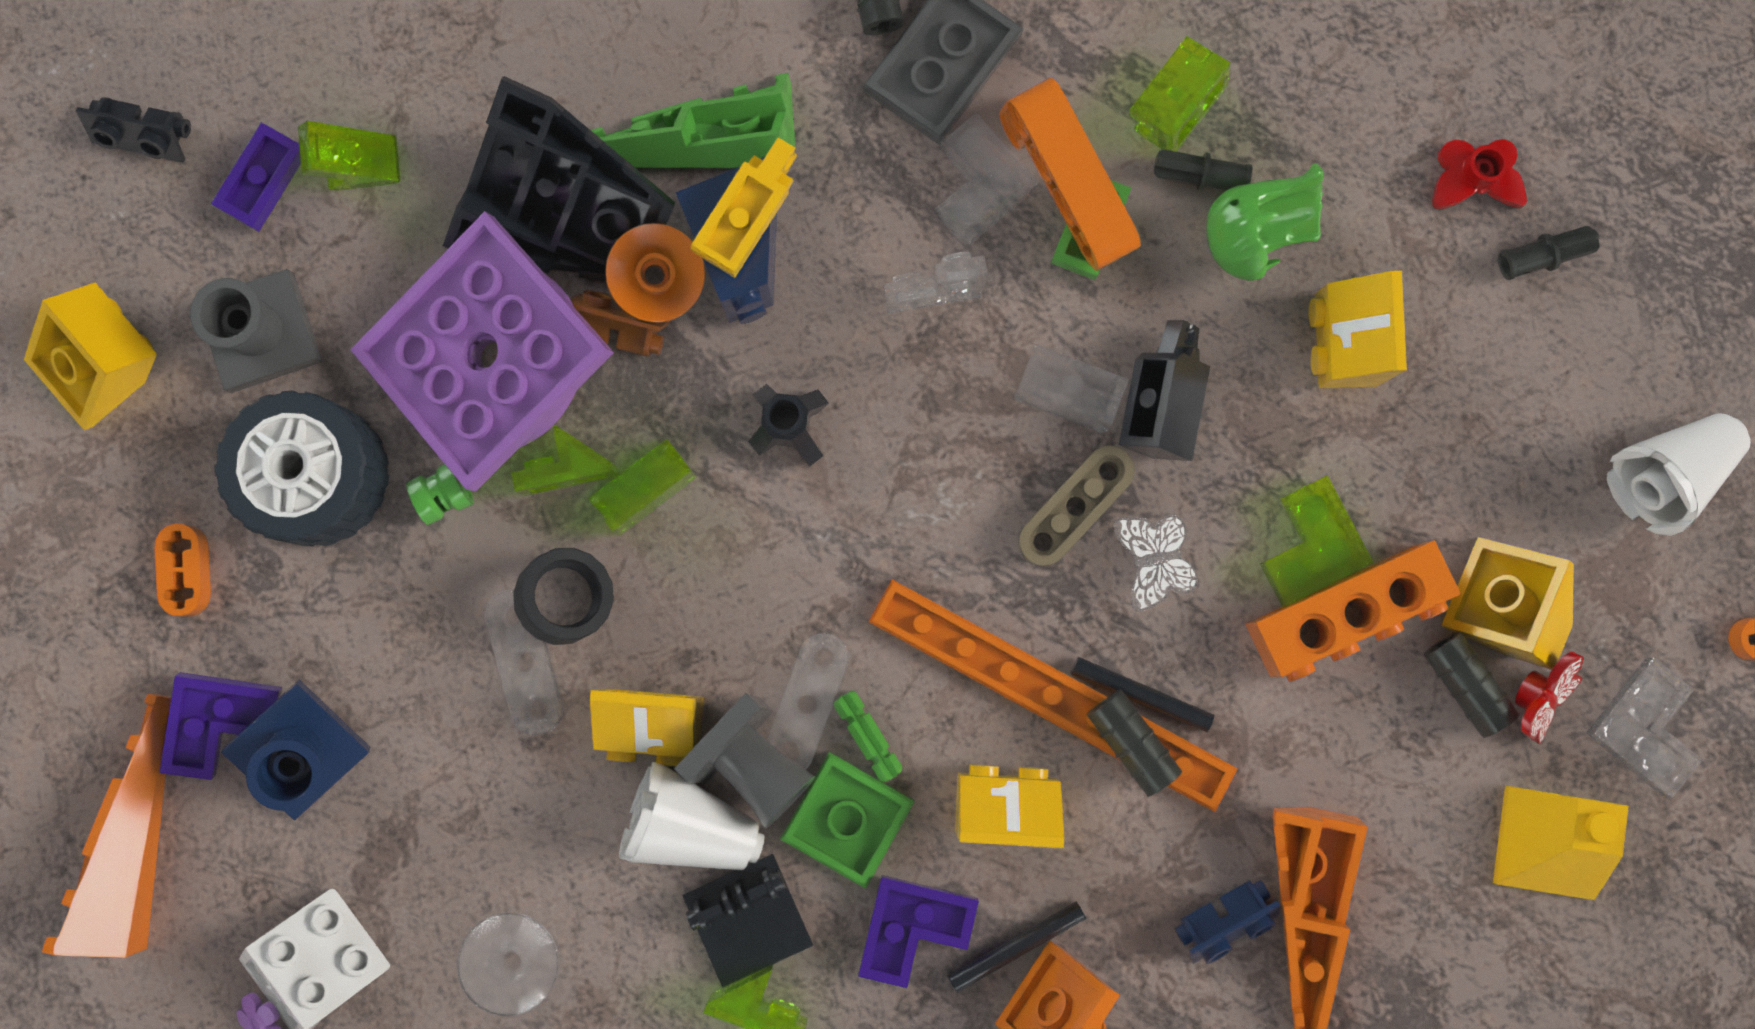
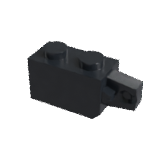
(1166, 396)

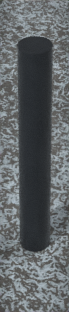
(1143, 694)
(1016, 947)

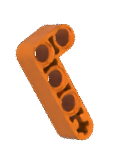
(1071, 171)

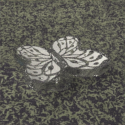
(1156, 558)

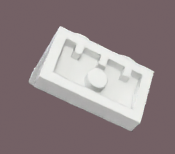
(314, 961)

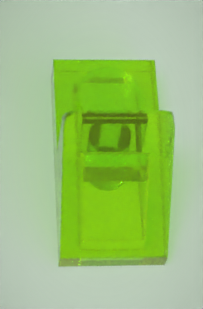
(348, 156)
(576, 467)
(743, 1005)

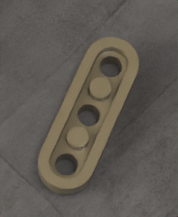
(1095, 497)

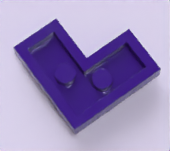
(199, 716)
(910, 913)

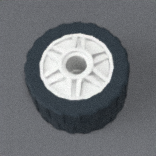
(301, 469)

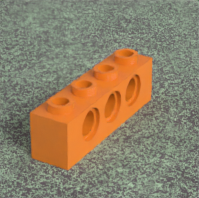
(1427, 589)

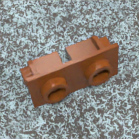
(604, 315)

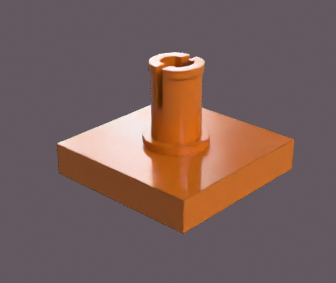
(1058, 995)

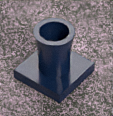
(298, 728)

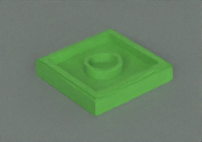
(847, 819)

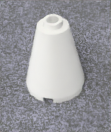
(1677, 472)
(687, 826)

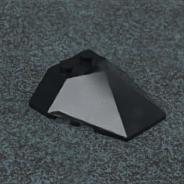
(554, 185)

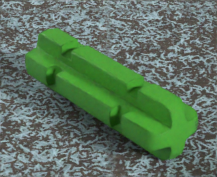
(868, 736)

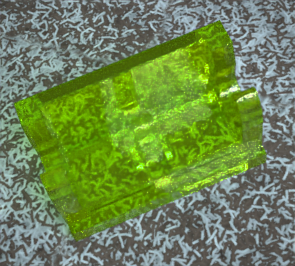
(1180, 95)
(642, 487)

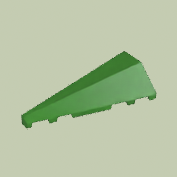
(709, 131)

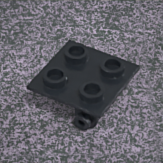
(747, 920)

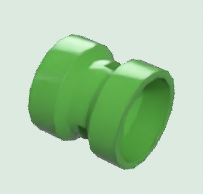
(437, 495)

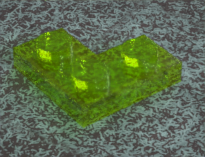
(1328, 545)

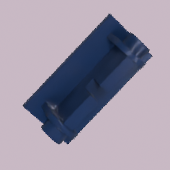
(1213, 934)

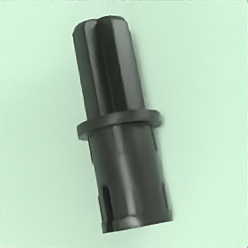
(1201, 170)
(1548, 252)

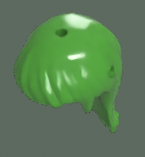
(1262, 217)

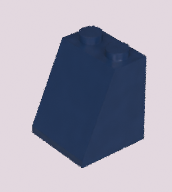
(753, 287)

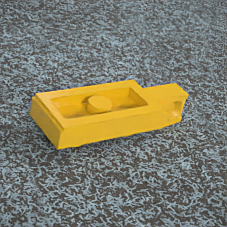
(746, 209)

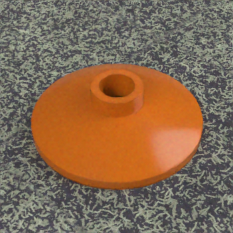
(654, 247)

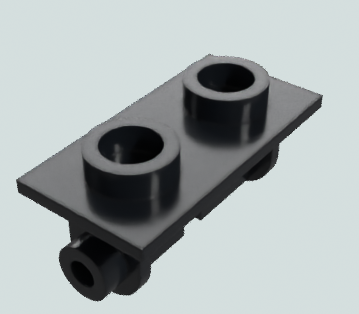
(117, 126)

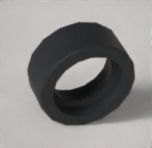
(587, 567)

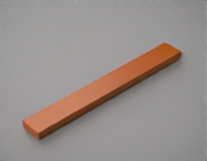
(1033, 684)

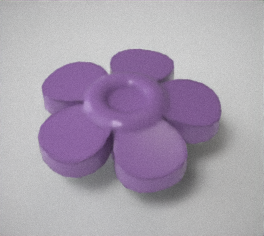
(255, 1015)

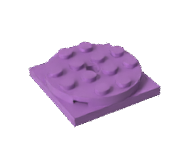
(433, 343)

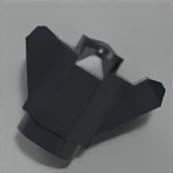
(787, 422)

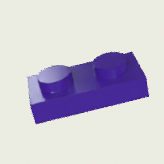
(259, 177)

